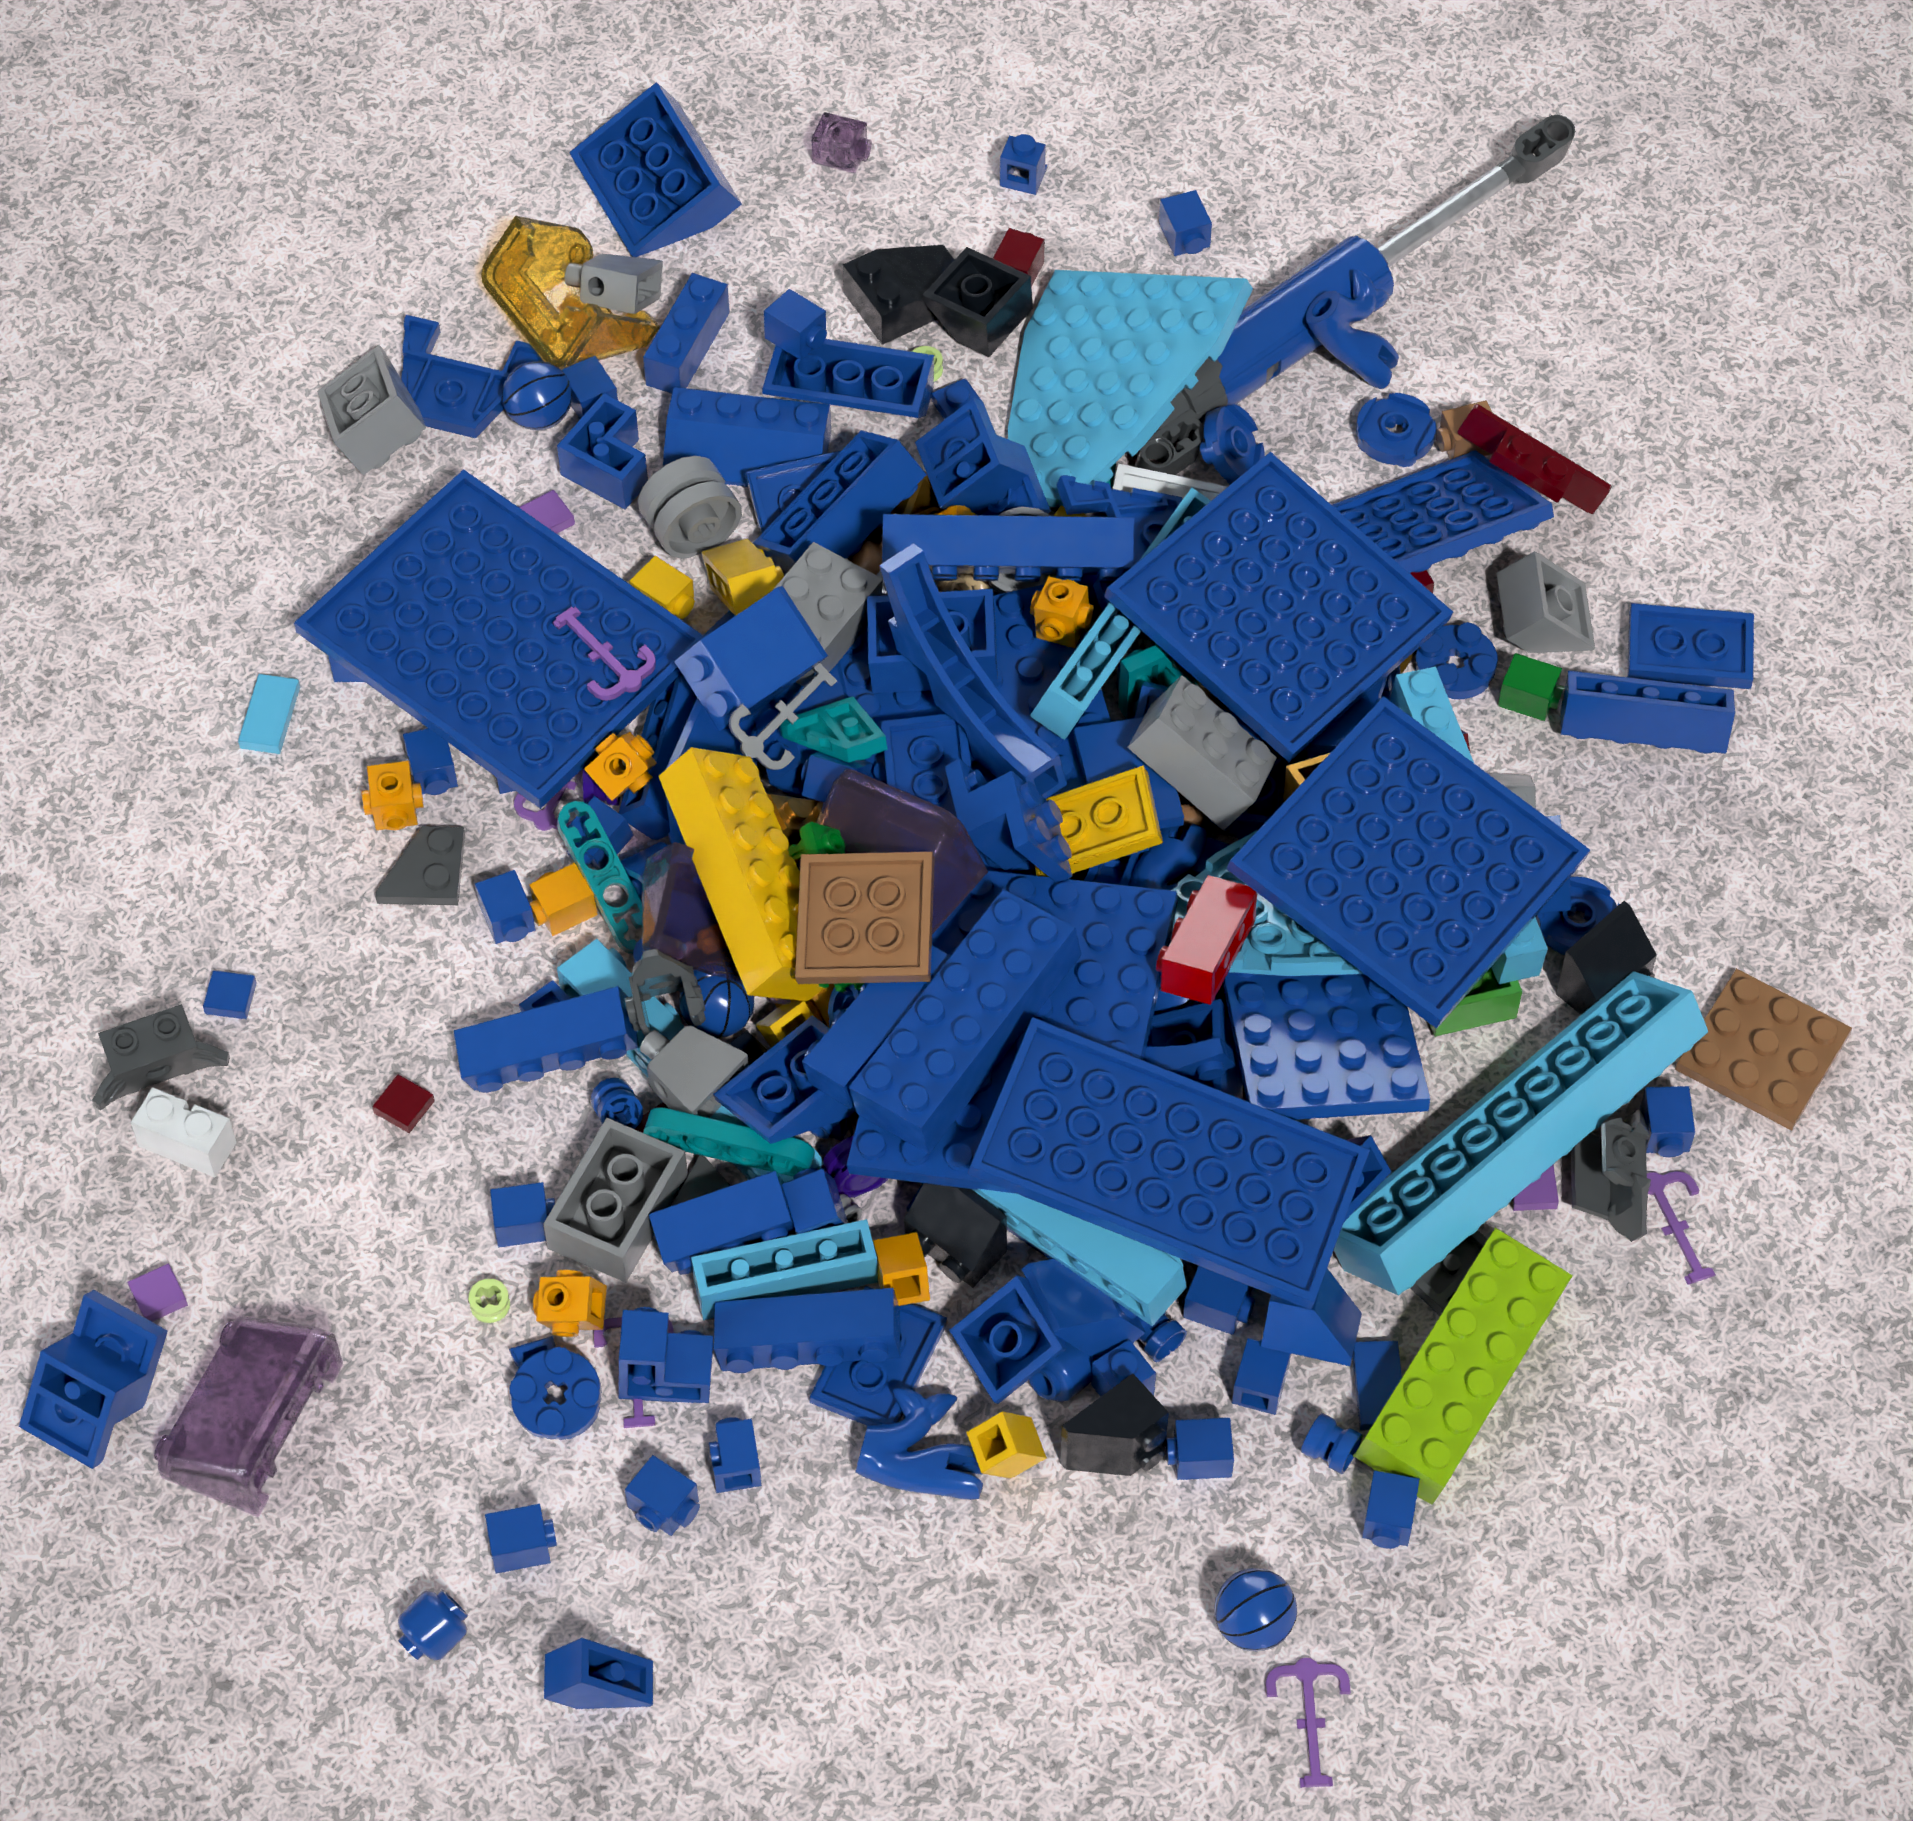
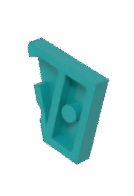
(1145, 665)
(837, 730)

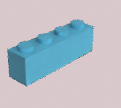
(787, 1266)

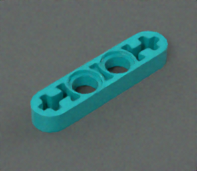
(601, 879)
(728, 1142)

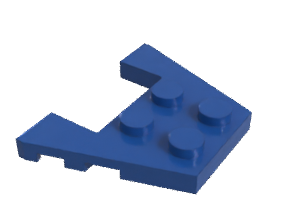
(453, 392)
(1148, 509)

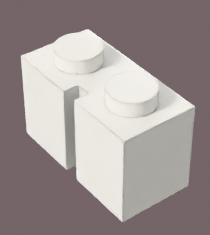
(185, 1136)

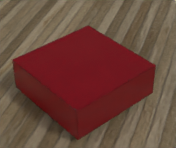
(403, 1103)

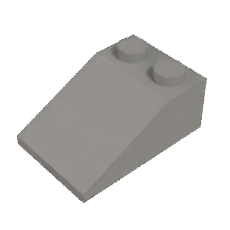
(370, 411)

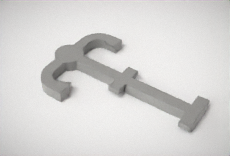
(753, 745)

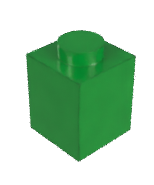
(1531, 687)

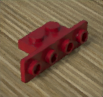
(1533, 461)

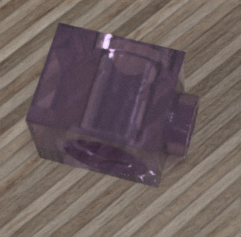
(840, 142)

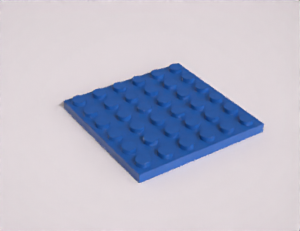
(1278, 605)
(1408, 861)

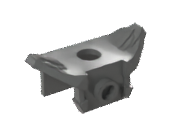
(659, 975)
(151, 1053)
(1612, 1175)

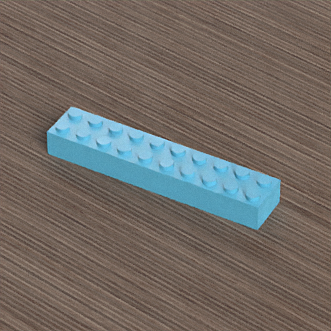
(1518, 1131)

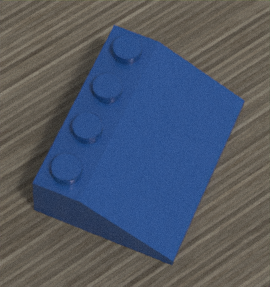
(654, 174)

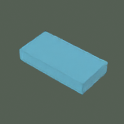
(269, 714)

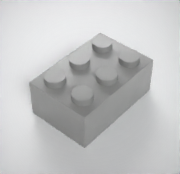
(831, 599)
(1202, 752)
(609, 1199)

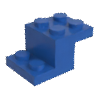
(977, 467)
(1010, 820)
(93, 1379)

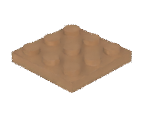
(865, 918)
(1764, 1049)

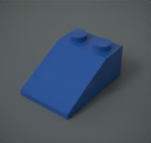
(751, 658)
(775, 1091)

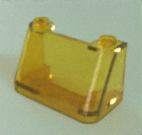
(529, 285)

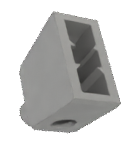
(617, 281)
(691, 1069)

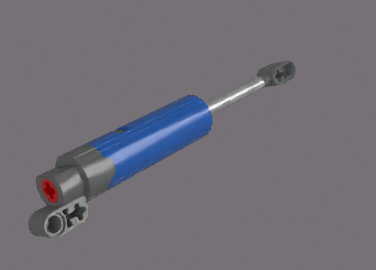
(1274, 327)

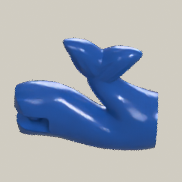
(1360, 350)
(1169, 859)
(923, 1471)

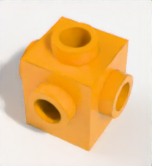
(1061, 611)
(609, 770)
(392, 796)
(570, 1303)

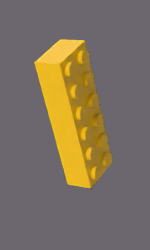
(741, 866)

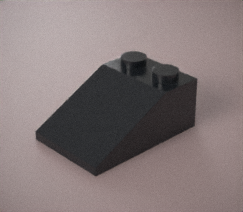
(889, 287)

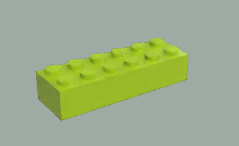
(1464, 1365)

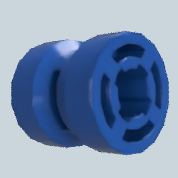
(615, 1096)
(1162, 1337)
(1331, 1443)

